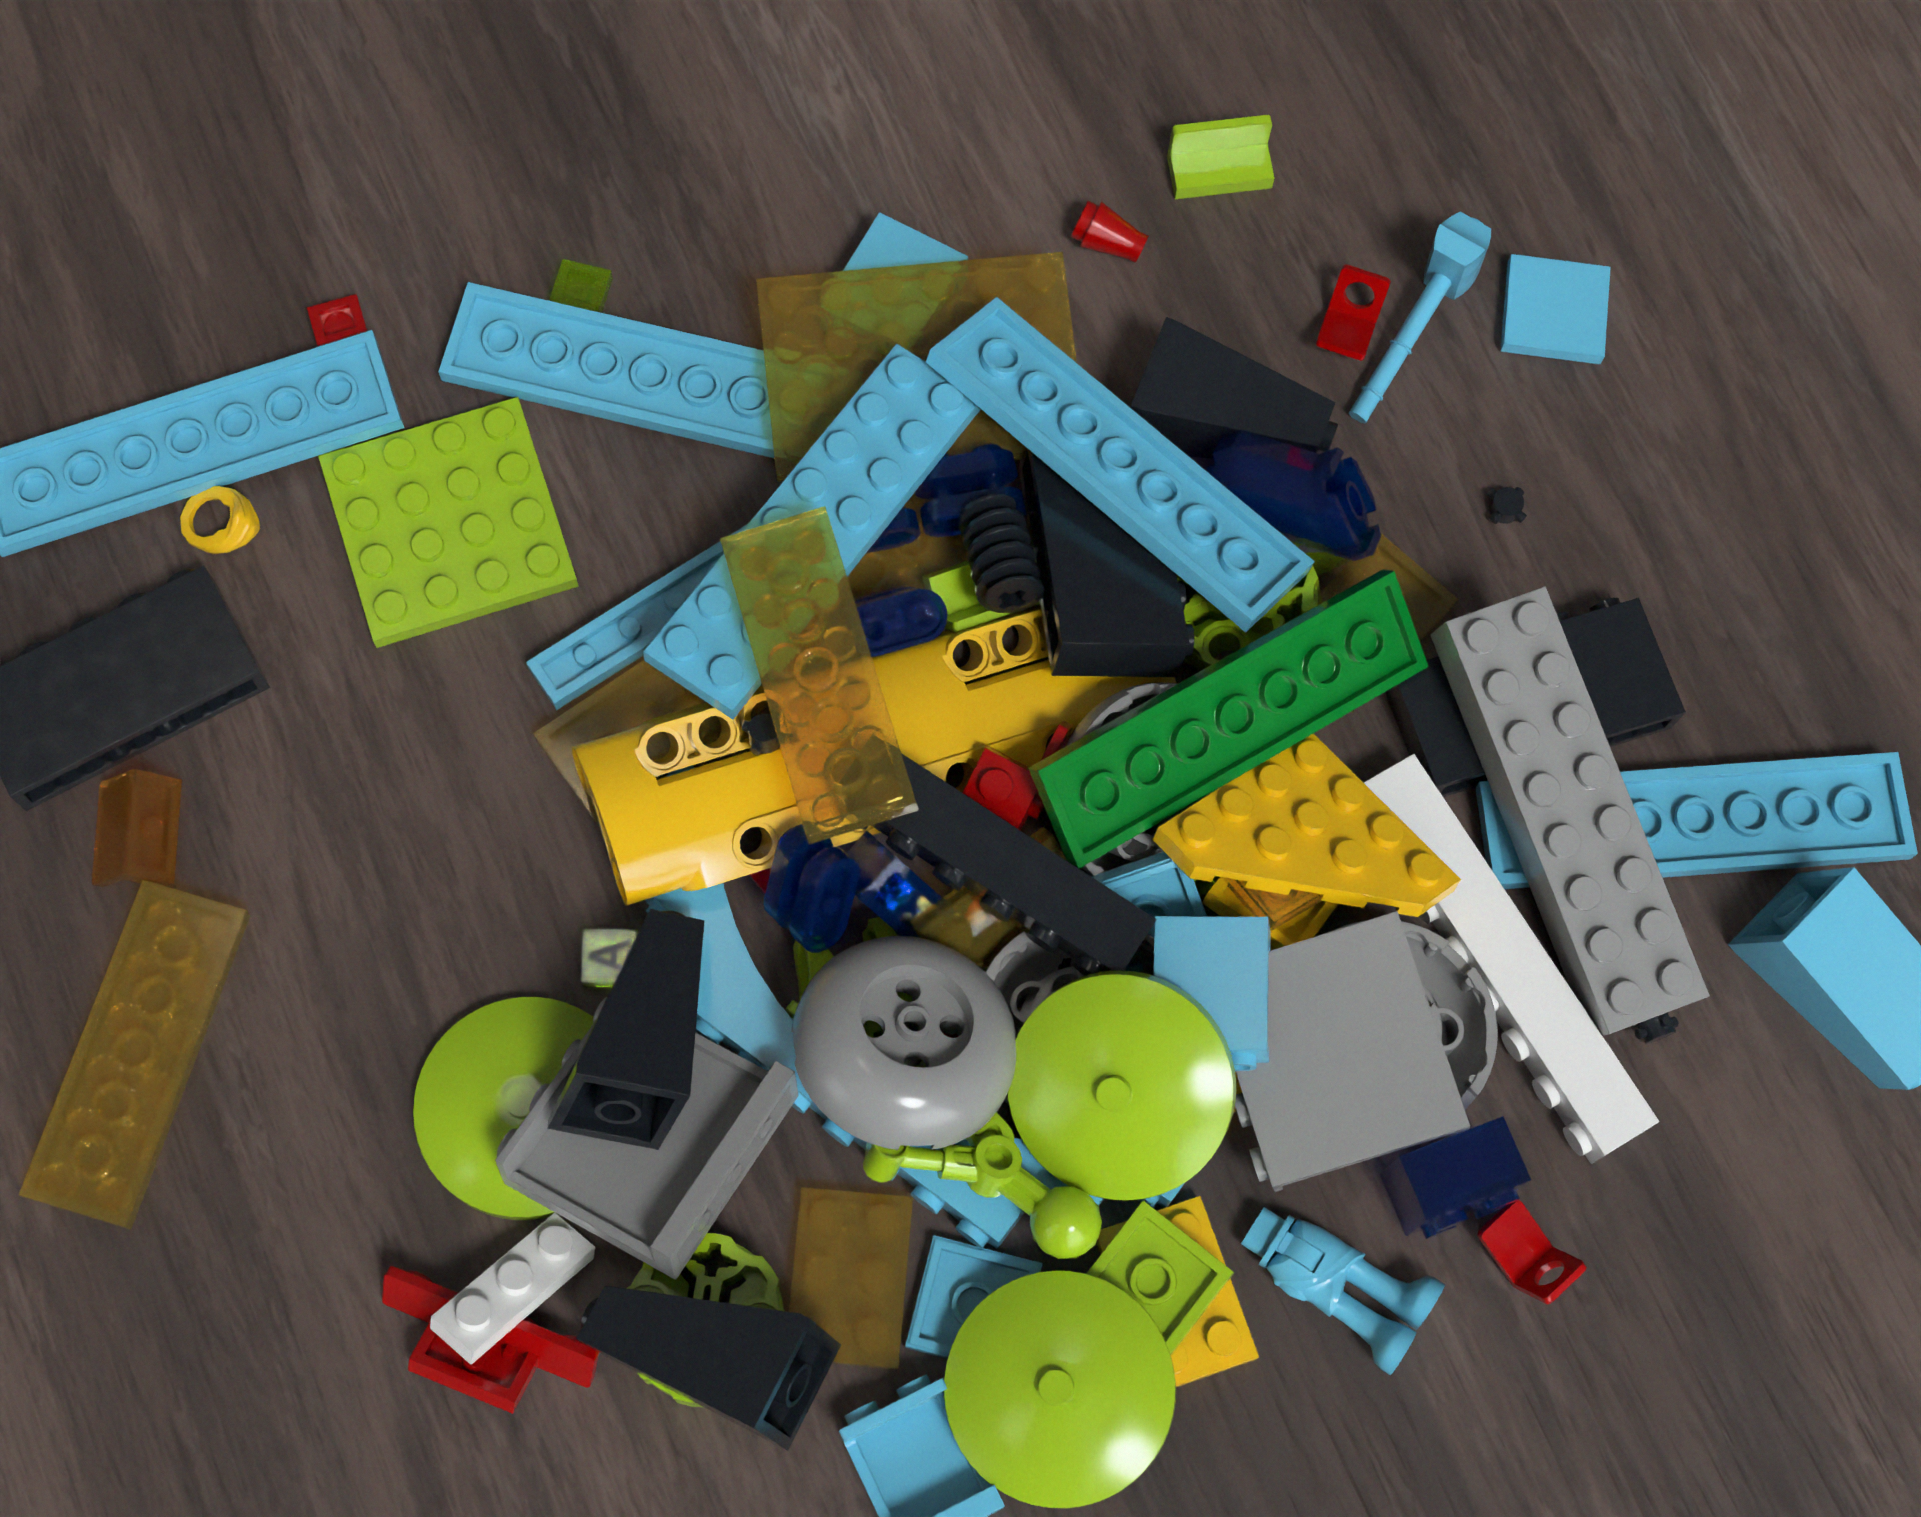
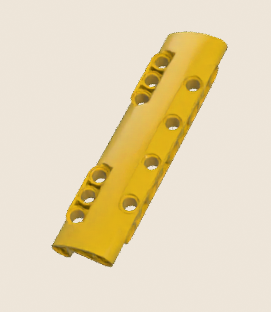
(691, 823)

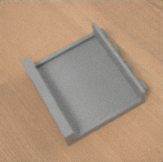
(1349, 1057)
(645, 1197)

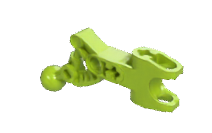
(1062, 1219)

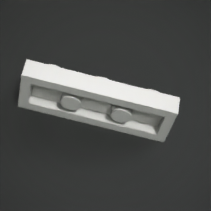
(512, 1288)

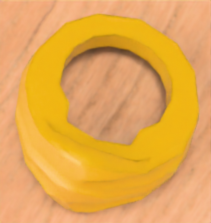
(241, 527)

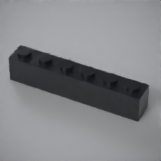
(1016, 876)

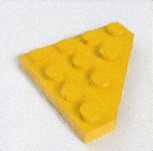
(1308, 829)

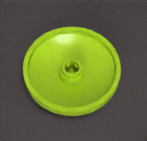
(1122, 1085)
(482, 1087)
(1060, 1389)

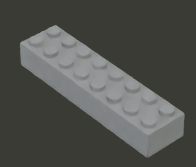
(1568, 812)

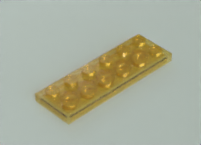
(818, 675)
(135, 1055)

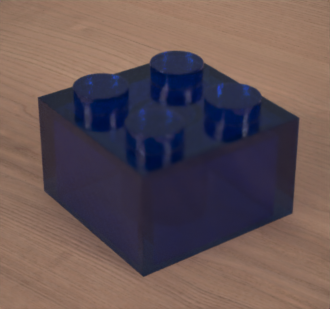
(1456, 1176)

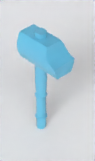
(1449, 272)

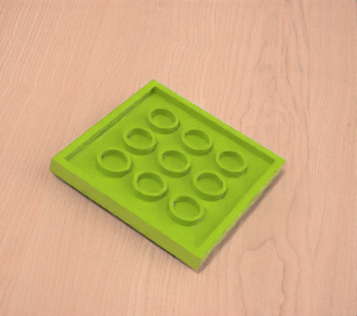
(447, 522)

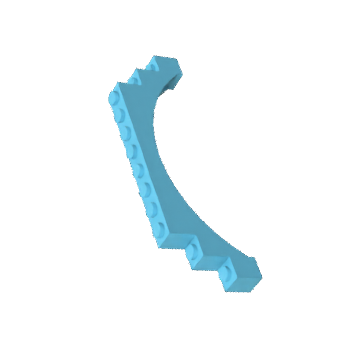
(746, 1016)

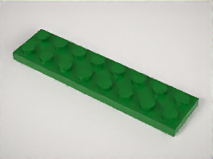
(1228, 718)

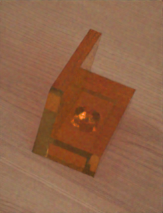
(137, 829)

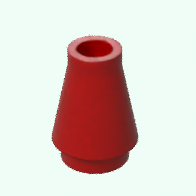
(1107, 232)

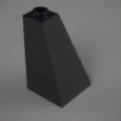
(1206, 390)
(642, 1045)
(727, 1357)

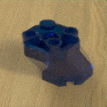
(1300, 492)

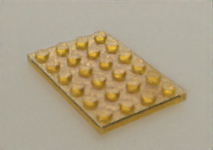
(836, 328)

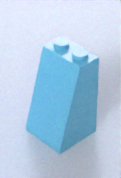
(1845, 969)

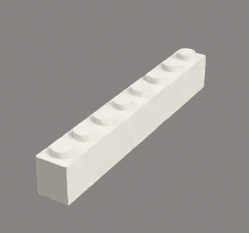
(1529, 995)

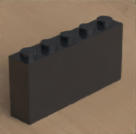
(1105, 596)
(1618, 667)
(120, 686)

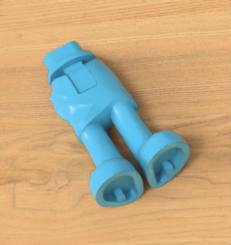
(1314, 1268)

